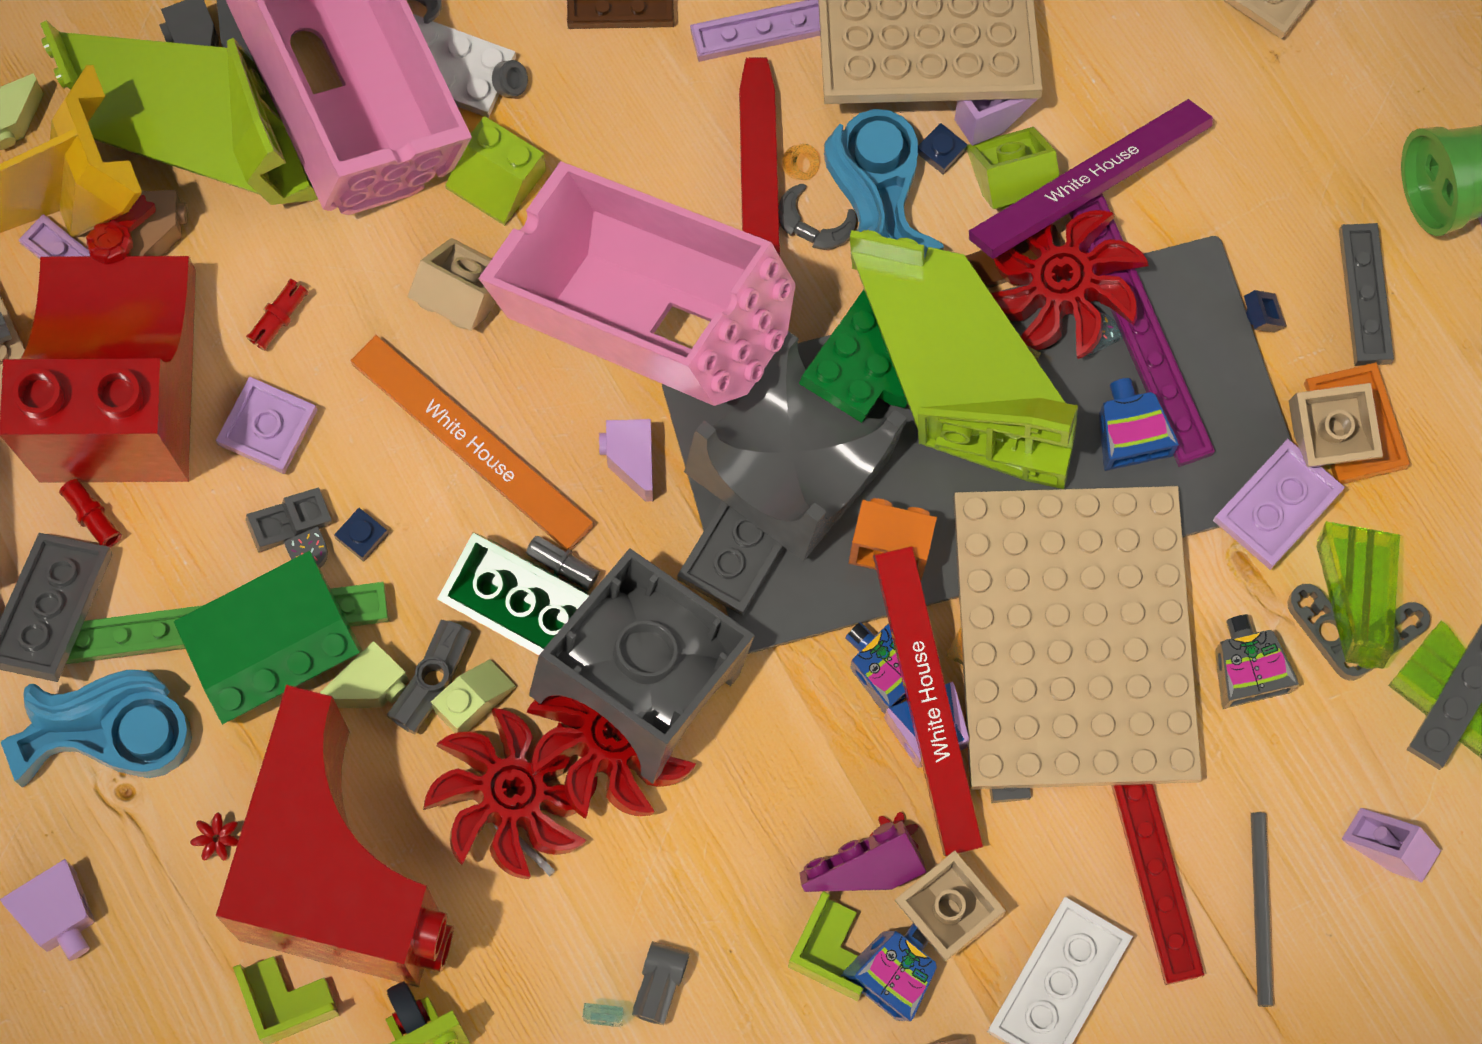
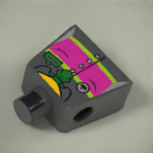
(1251, 665)

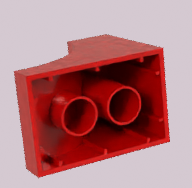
(105, 372)
(305, 878)

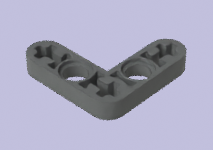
(1333, 650)

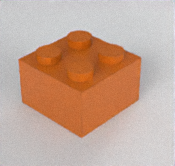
(889, 528)

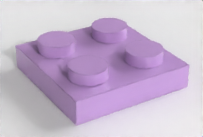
(266, 425)

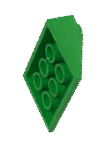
(266, 637)

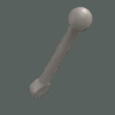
(535, 856)

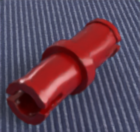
(277, 314)
(90, 513)

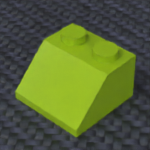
(1012, 166)
(496, 171)

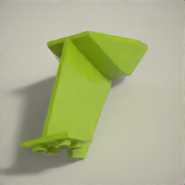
(186, 109)
(963, 362)

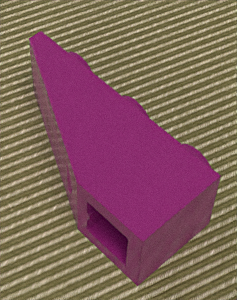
(872, 864)

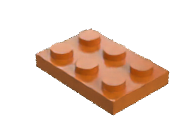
(1393, 449)

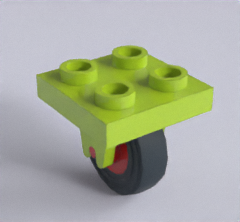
(412, 1018)

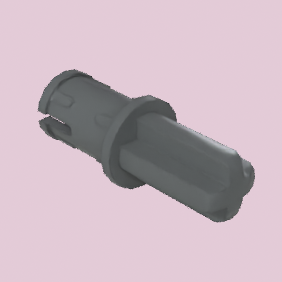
(562, 562)

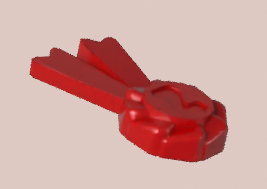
(112, 240)

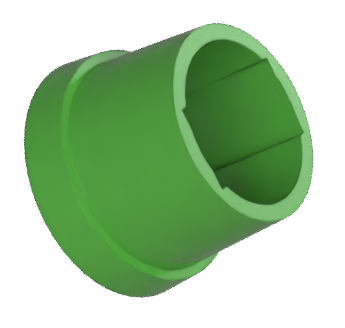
(1443, 177)

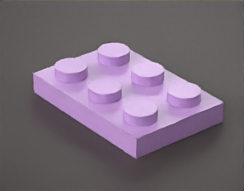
(1278, 504)

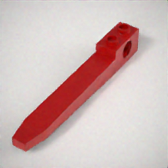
(758, 151)

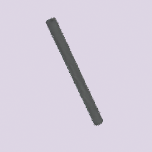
(1261, 910)

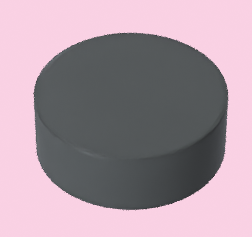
(509, 78)

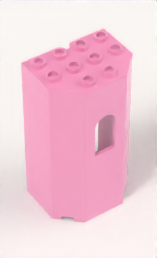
(388, 120)
(611, 263)

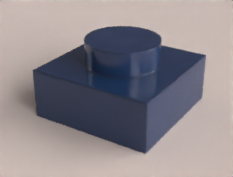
(941, 148)
(1264, 311)
(361, 534)

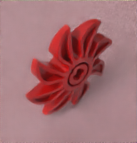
(1072, 295)
(597, 756)
(494, 806)

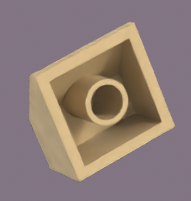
(450, 284)
(1336, 425)
(950, 906)

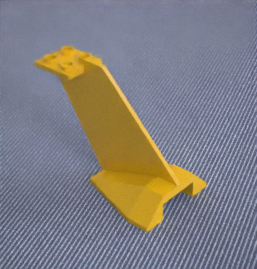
(68, 171)

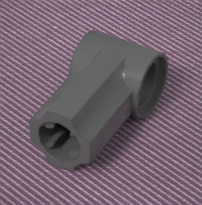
(662, 973)

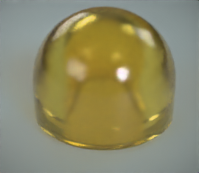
(790, 166)

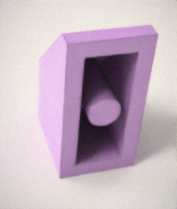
(988, 118)
(630, 453)
(1392, 844)

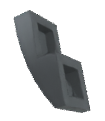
(292, 517)

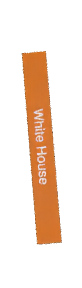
(472, 443)

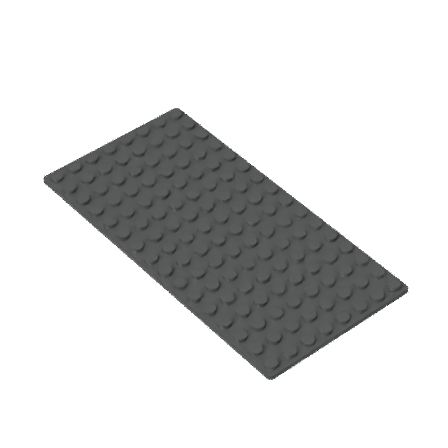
(1221, 367)

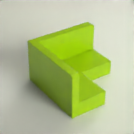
(820, 950)
(280, 1012)

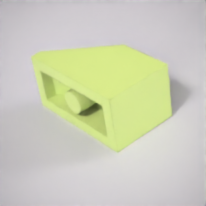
(17, 108)
(368, 681)
(472, 696)

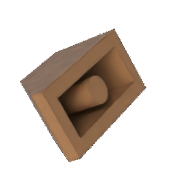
(163, 227)

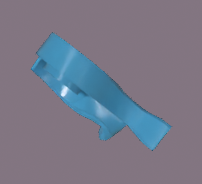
(875, 170)
(113, 720)

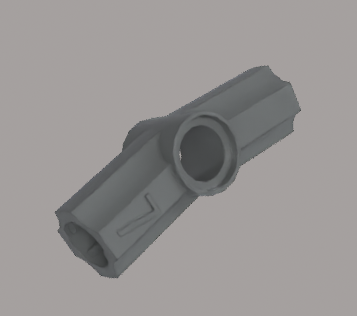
(443, 656)

